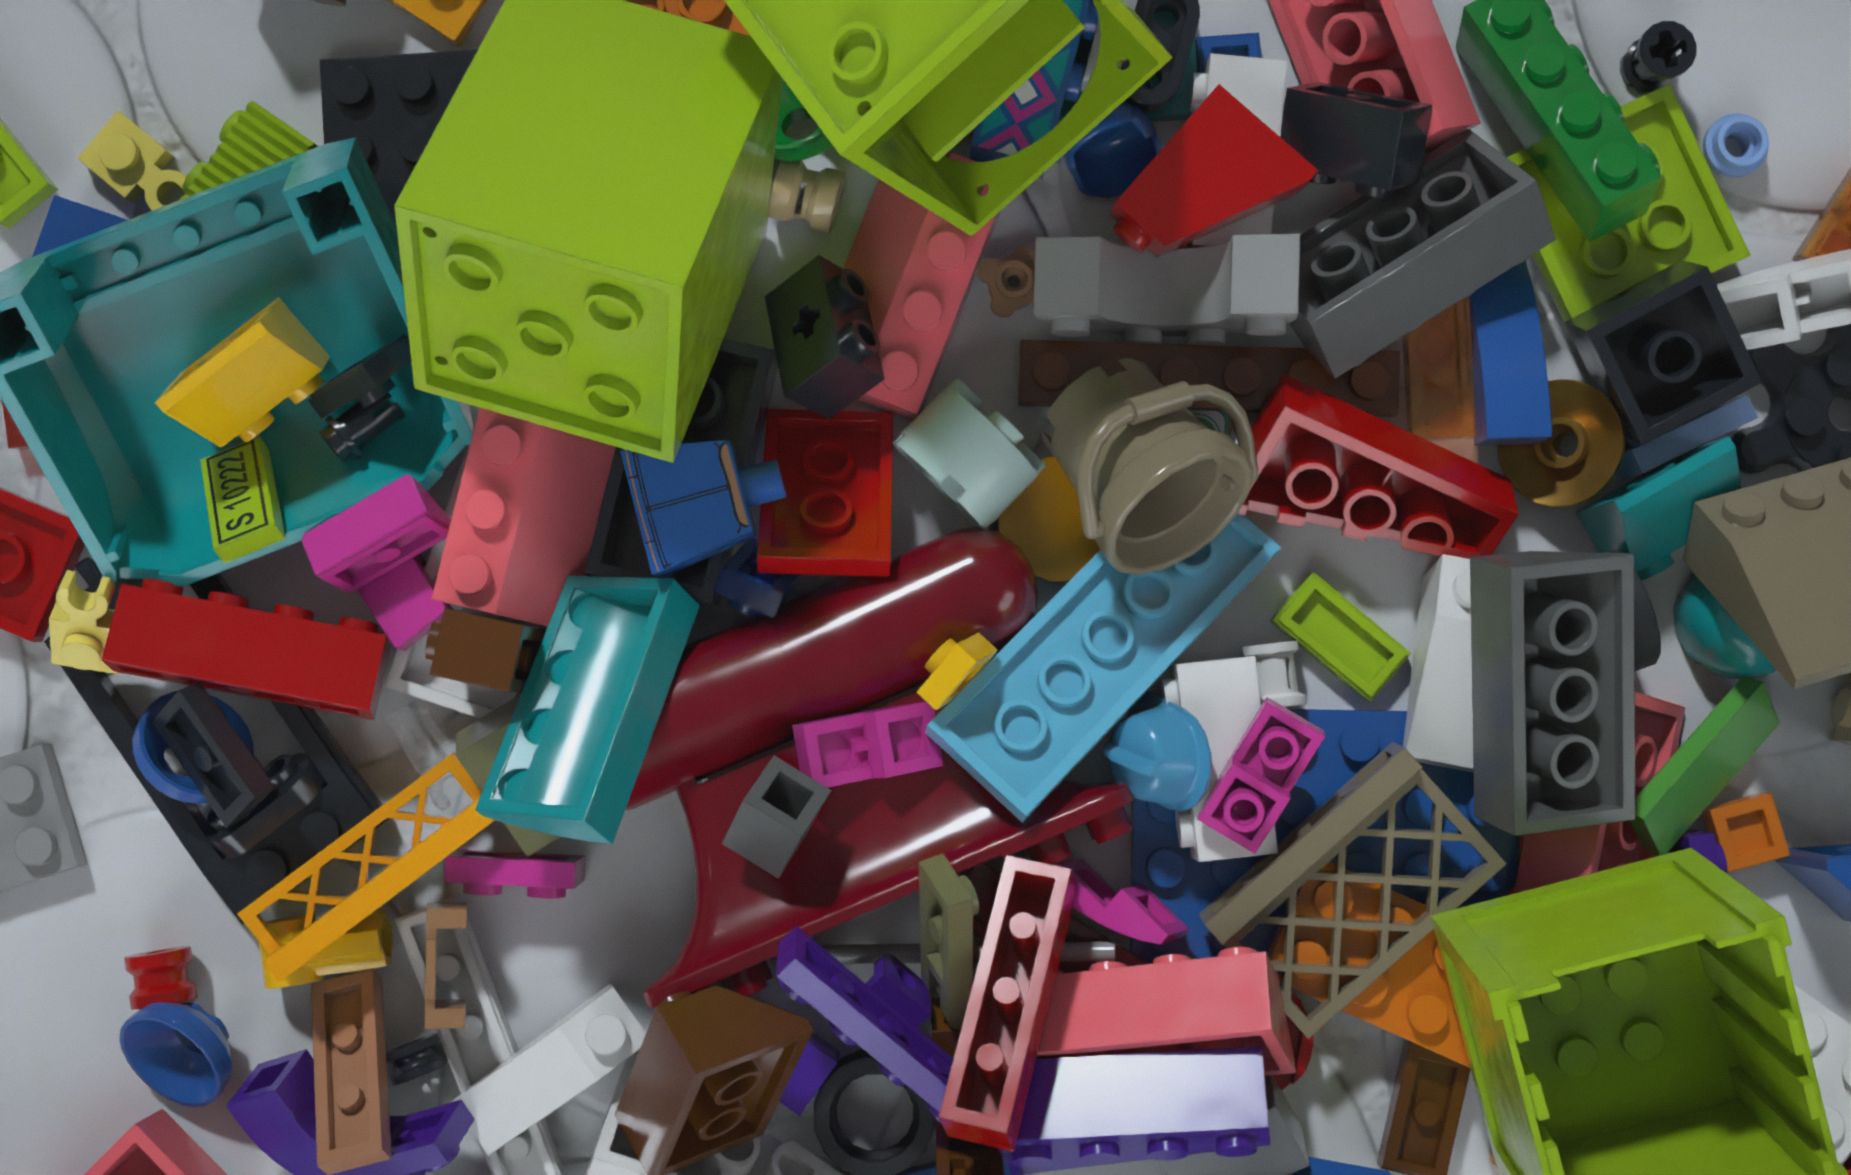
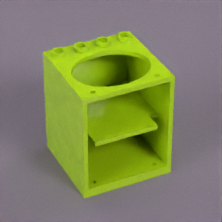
(916, 76)
(589, 218)

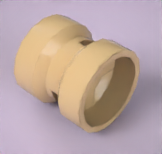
(820, 198)

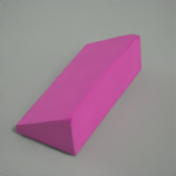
(376, 534)

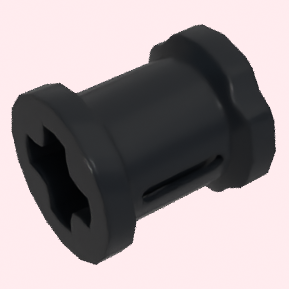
(1663, 41)

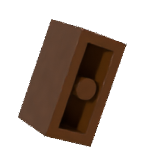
(482, 650)

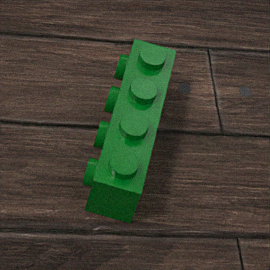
(1559, 113)

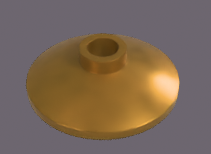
(1560, 481)

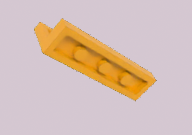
(371, 893)

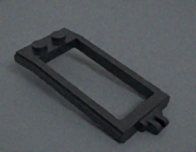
(327, 817)

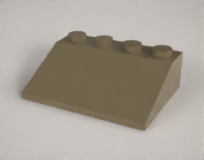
(1783, 567)

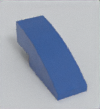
(1509, 362)

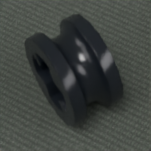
(415, 1059)

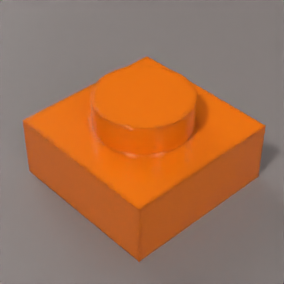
(1747, 830)

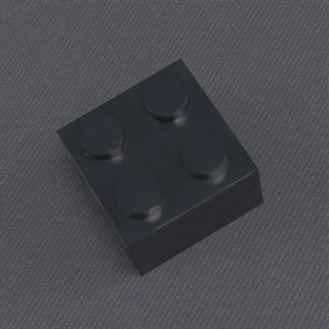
(1664, 350)

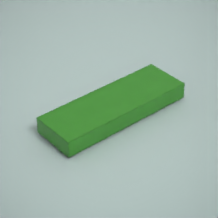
(1703, 765)

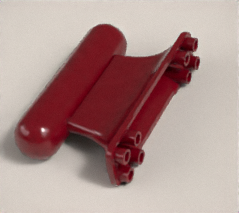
(822, 658)

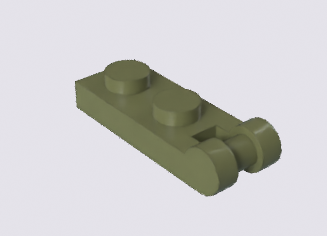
(947, 936)

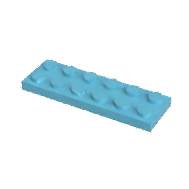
(1088, 664)

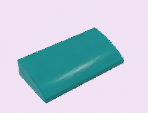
(589, 707)

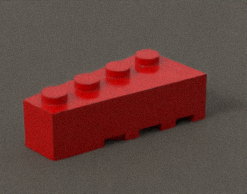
(1371, 478)

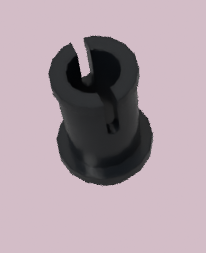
(358, 427)

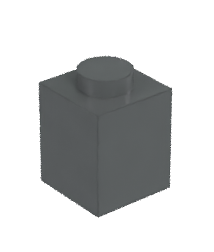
(776, 816)

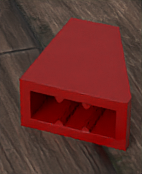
(1208, 177)

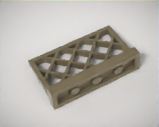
(1321, 839)

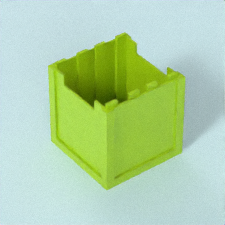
(1637, 1026)

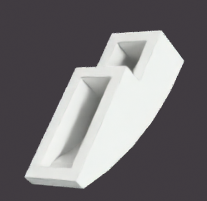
(1790, 299)

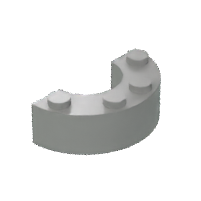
(1187, 292)

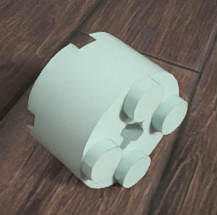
(969, 454)

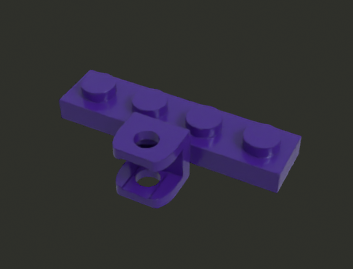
(873, 1014)

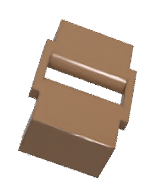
(442, 1013)

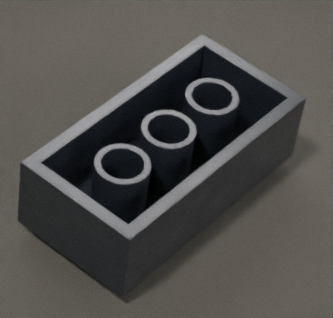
(729, 409)

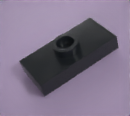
(363, 380)

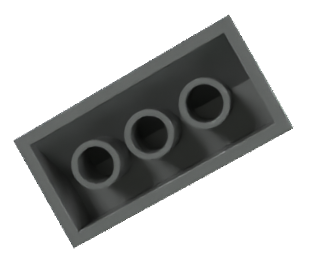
(1410, 255)
(1553, 689)

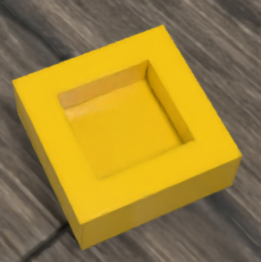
(954, 667)

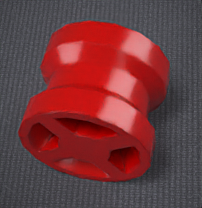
(160, 976)

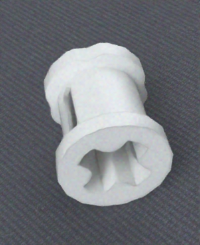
(1277, 672)

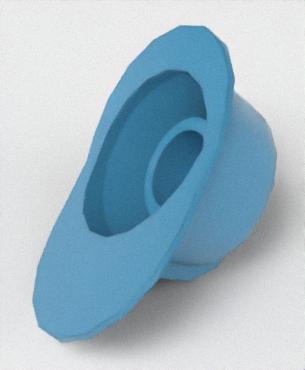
(1161, 754)

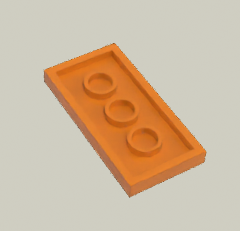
(1408, 997)

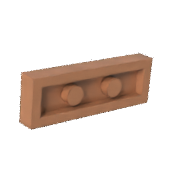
(350, 1072)

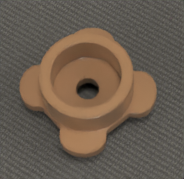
(996, 275)

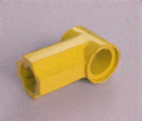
(359, 949)

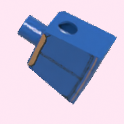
(697, 502)

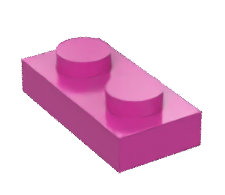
(486, 871)

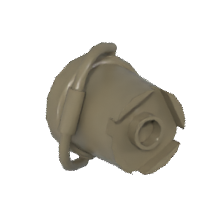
(1146, 468)

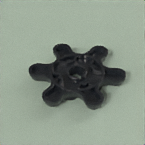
(1800, 396)

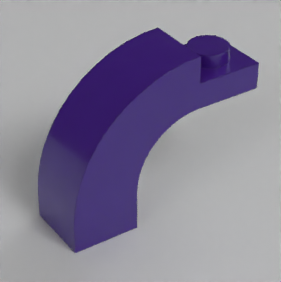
(279, 1117)

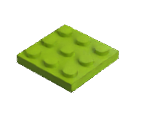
(1683, 221)

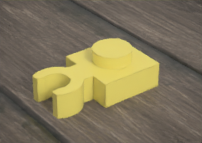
(131, 162)
(81, 624)

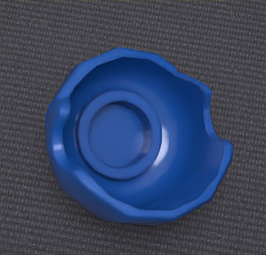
(1113, 152)

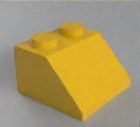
(246, 377)

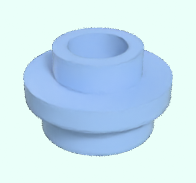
(1748, 133)

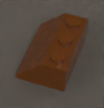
(707, 1076)

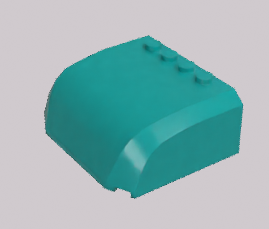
(124, 311)

